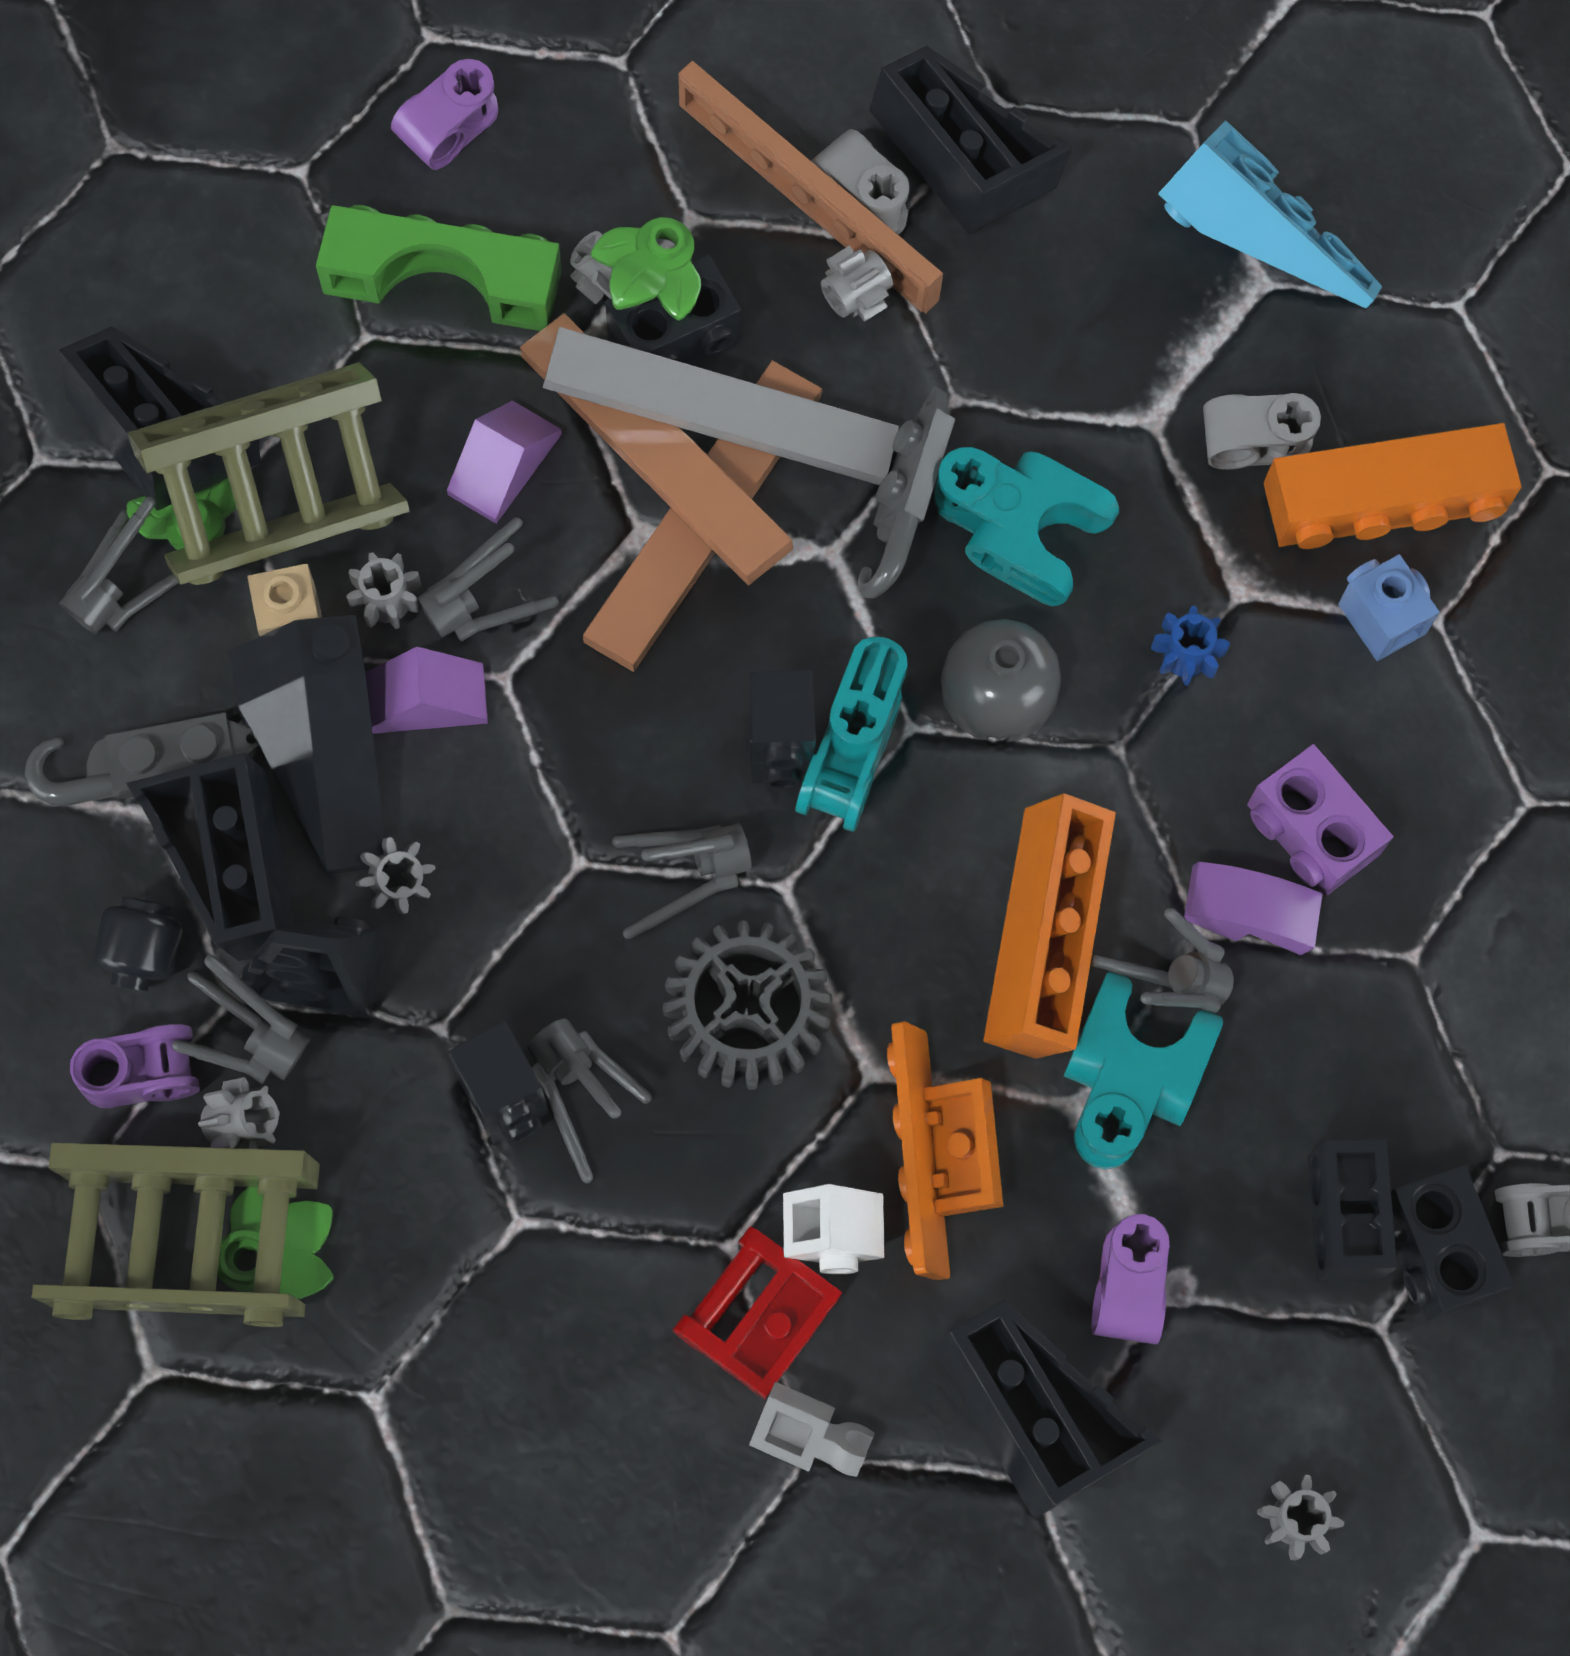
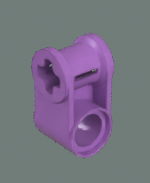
(448, 116)
(141, 1067)
(1129, 1292)

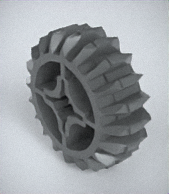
(762, 1025)

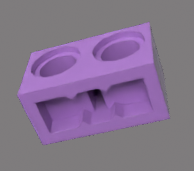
(1332, 812)

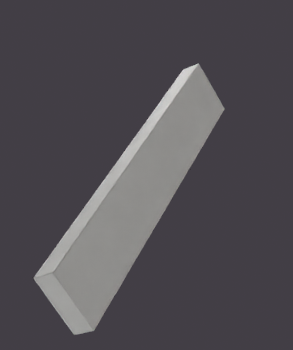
(720, 406)

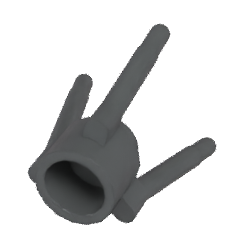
(93, 596)
(451, 602)
(716, 852)
(1196, 978)
(273, 1043)
(566, 1056)

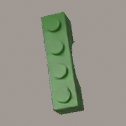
(374, 251)

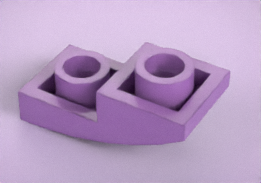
(1253, 903)

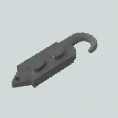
(908, 489)
(139, 755)

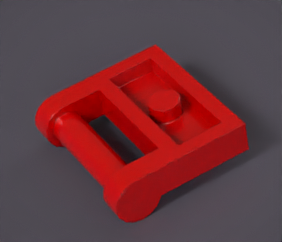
(773, 1327)

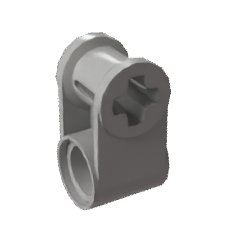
(867, 177)
(1256, 429)
(1535, 1219)

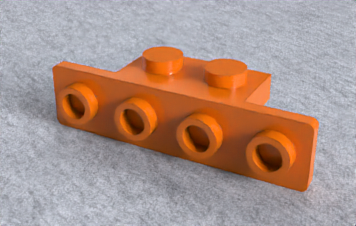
(945, 1148)

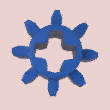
(1189, 630)

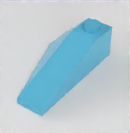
(1232, 198)

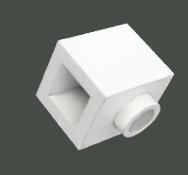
(833, 1227)

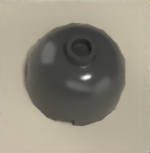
(1001, 680)

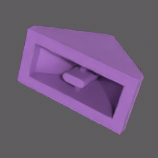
(500, 458)
(426, 692)

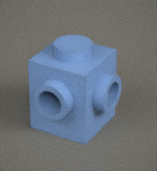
(1388, 605)

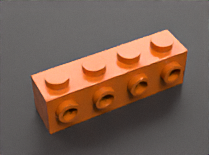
(1392, 486)
(1050, 927)

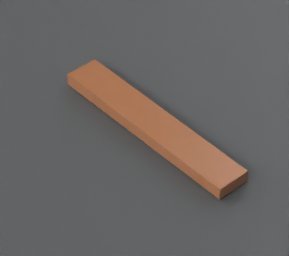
(806, 185)
(678, 474)
(676, 553)

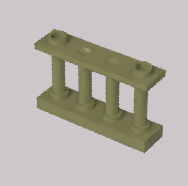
(228, 433)
(151, 1173)

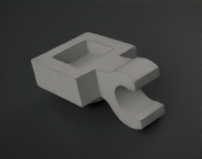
(801, 1430)

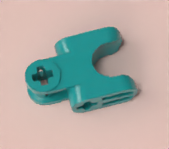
(1010, 508)
(856, 733)
(1131, 1078)

